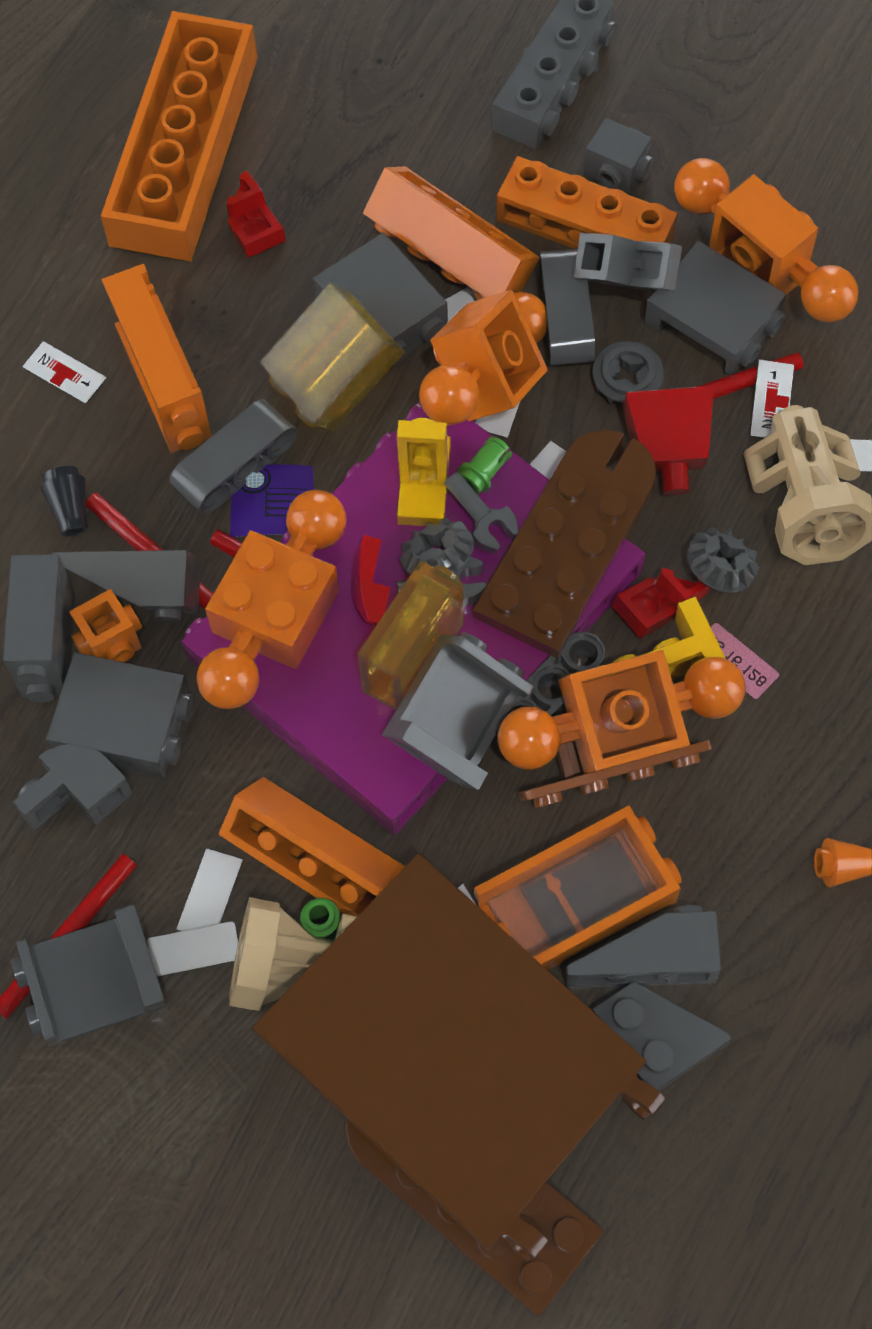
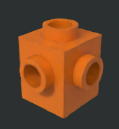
(106, 628)

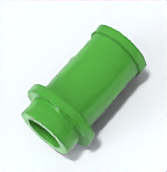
(485, 464)
(319, 910)

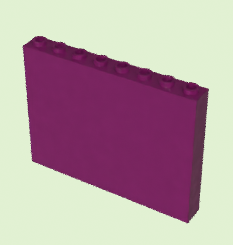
(322, 702)

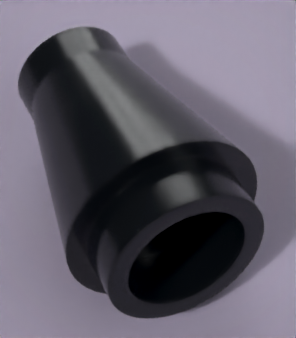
(66, 498)

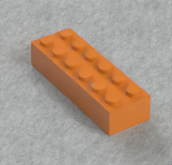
(180, 136)

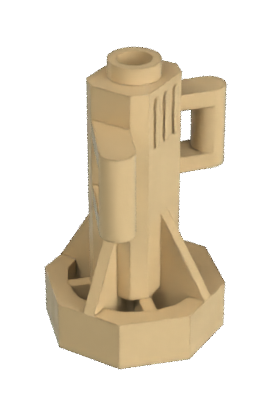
(820, 514)
(273, 954)

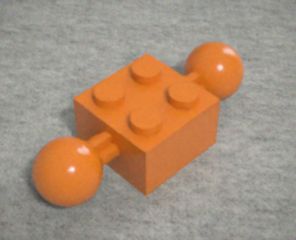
(766, 237)
(485, 358)
(272, 600)
(622, 712)

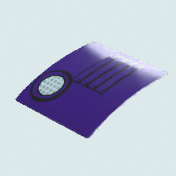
(266, 497)

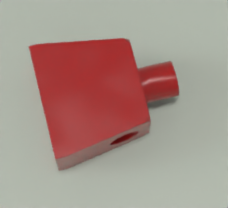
(673, 429)

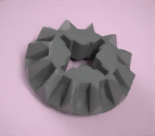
(632, 358)
(453, 536)
(716, 571)

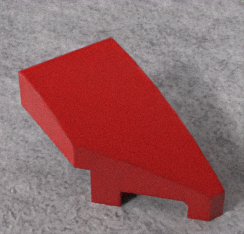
(251, 219)
(368, 596)
(655, 601)

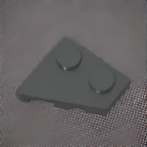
(661, 1033)

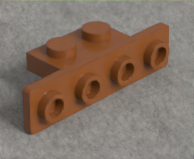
(591, 782)

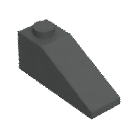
(155, 581)
(665, 951)

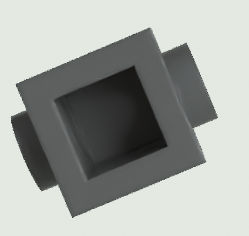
(618, 156)

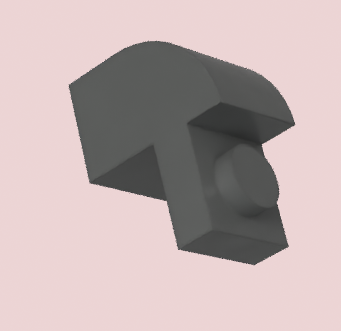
(627, 262)
(75, 775)

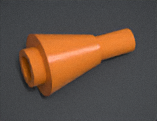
(842, 862)

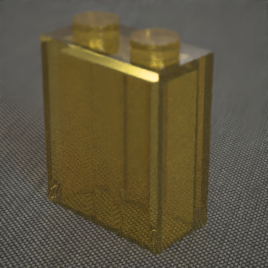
(331, 358)
(408, 631)

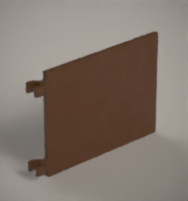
(454, 1052)

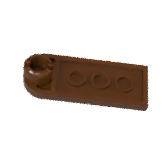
(568, 541)
(531, 1282)

